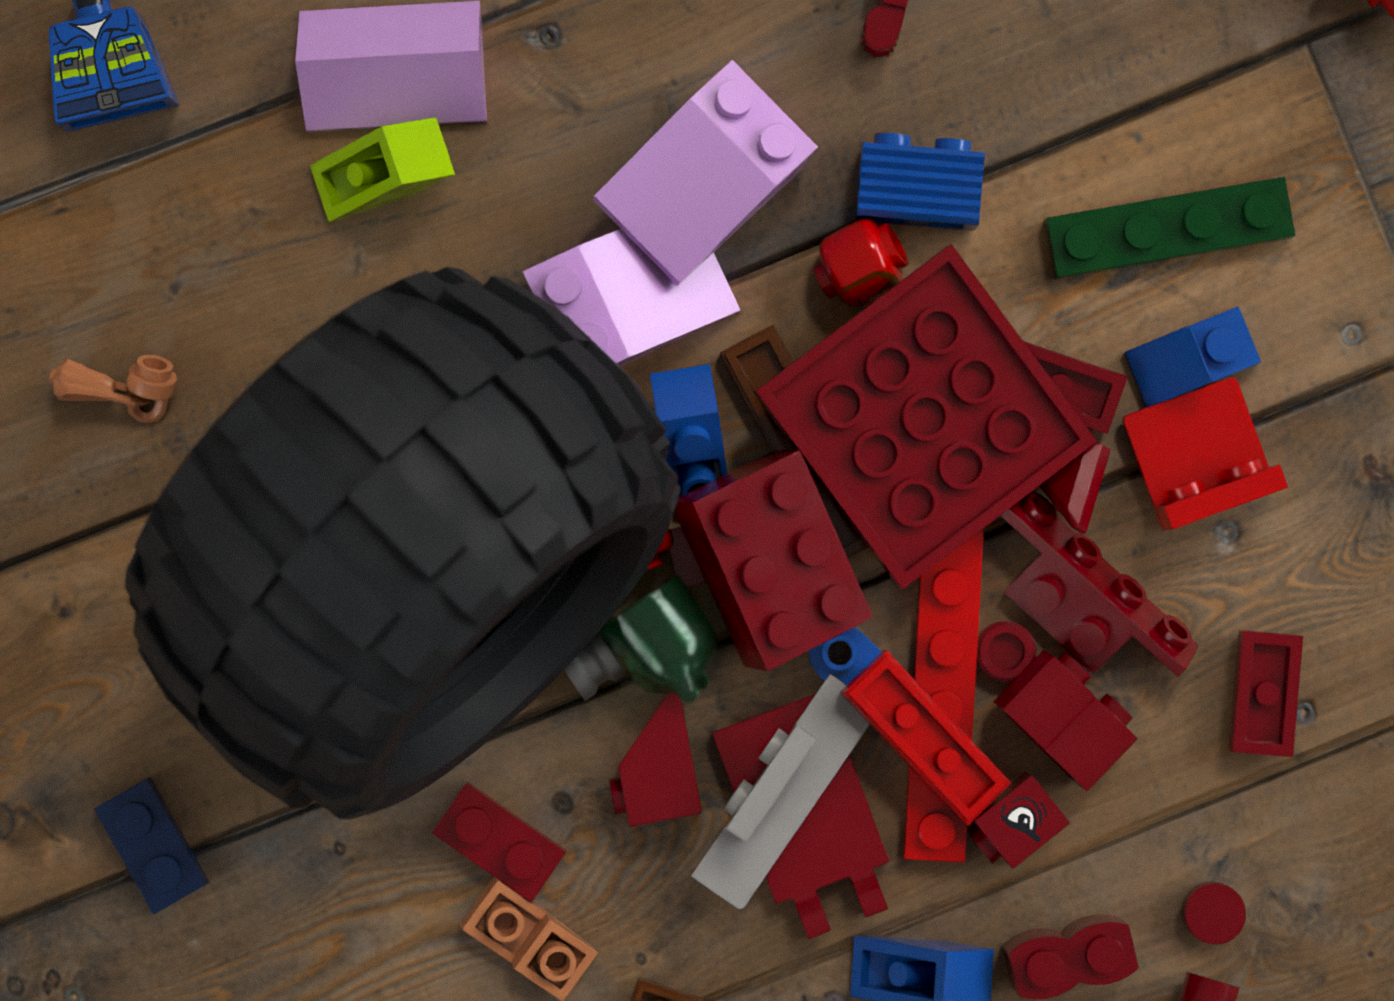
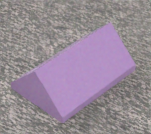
(391, 65)

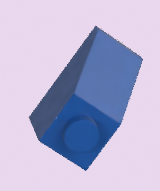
(920, 970)

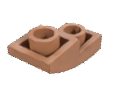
(528, 938)

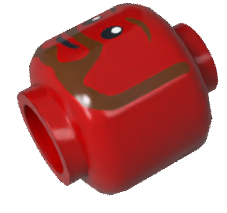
(860, 262)

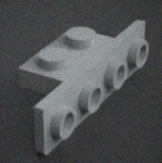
(782, 796)

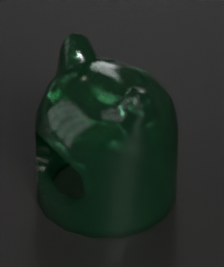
(665, 641)

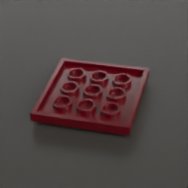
(925, 416)

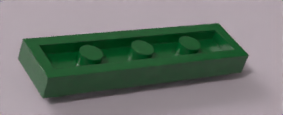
(1169, 227)

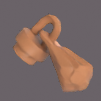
(146, 381)

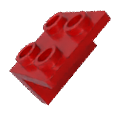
(1200, 454)

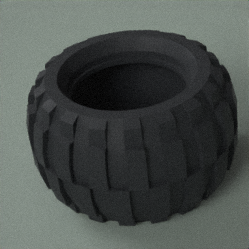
(398, 539)

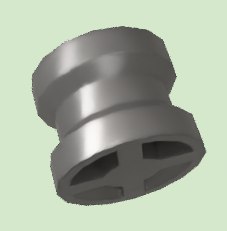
(594, 666)

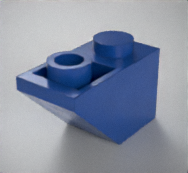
(690, 414)

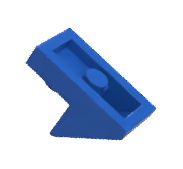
(1192, 357)

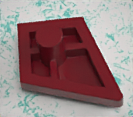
(1077, 486)

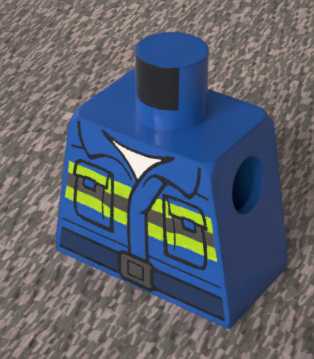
(105, 67)

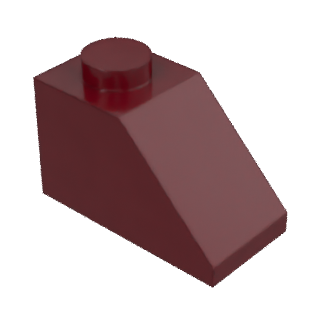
(658, 770)

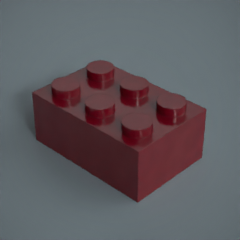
(772, 559)

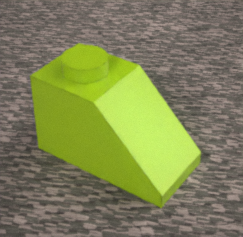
(382, 168)

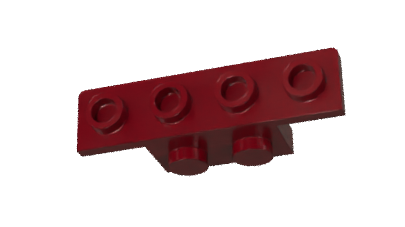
(1085, 598)

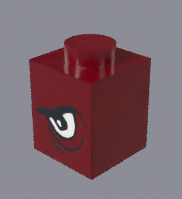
(1018, 822)

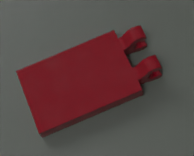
(834, 838)

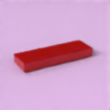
(925, 737)

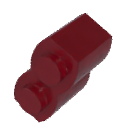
(1066, 718)
(1086, 951)

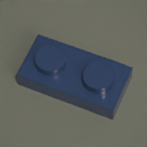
(151, 845)

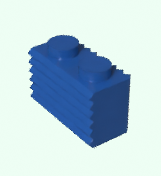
(920, 183)

